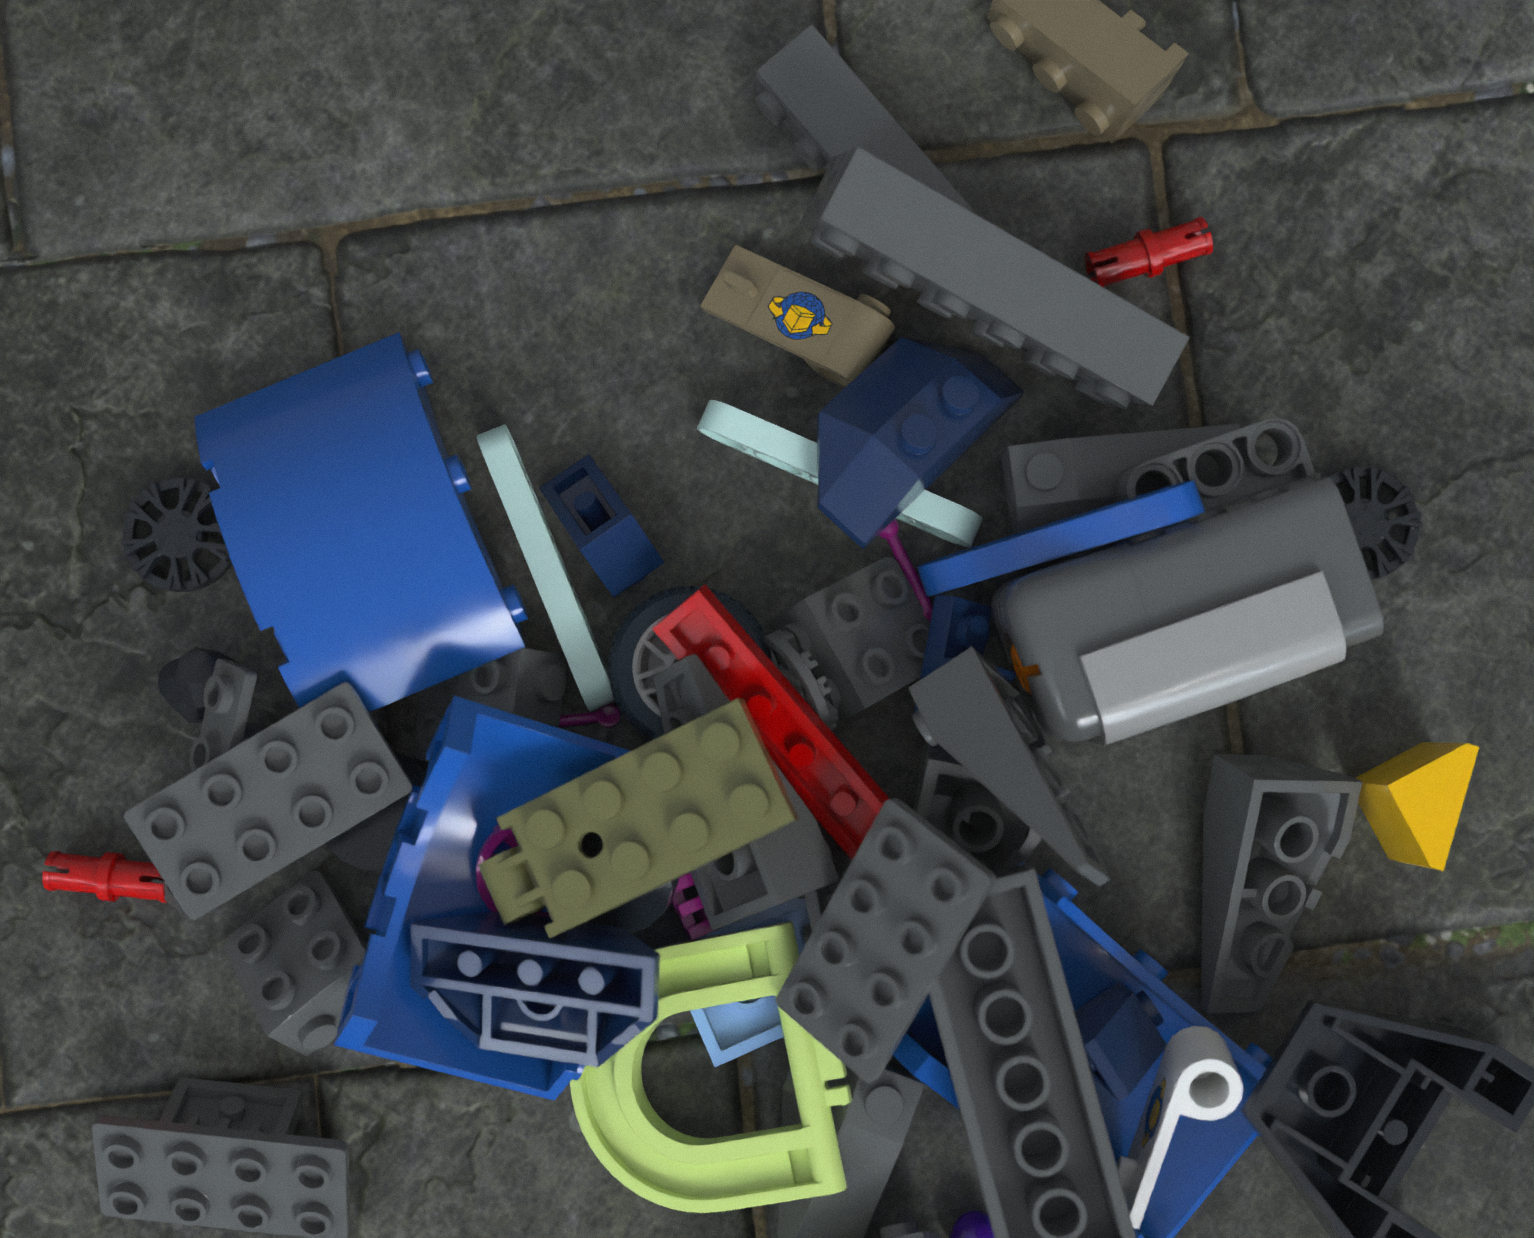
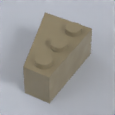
(1089, 57)

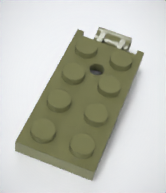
(657, 816)

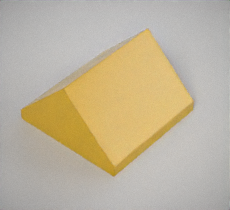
(1418, 801)

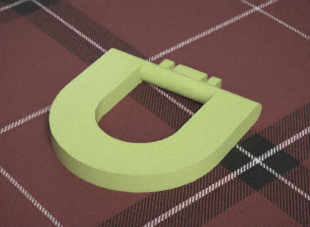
(731, 1169)

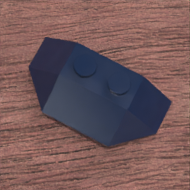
(902, 430)
(537, 994)

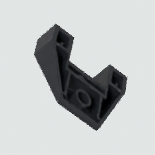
(1359, 1098)

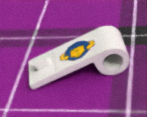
(1192, 1080)

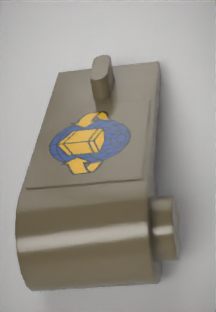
(800, 315)

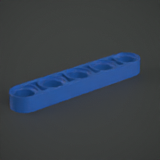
(1062, 537)

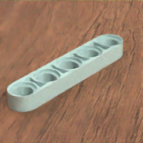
(799, 457)
(546, 566)

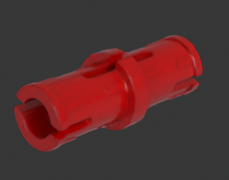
(1149, 252)
(104, 876)

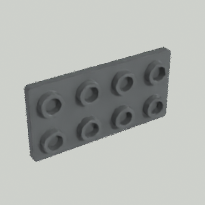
(269, 801)
(884, 939)
(224, 1162)

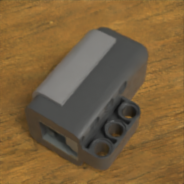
(1197, 607)

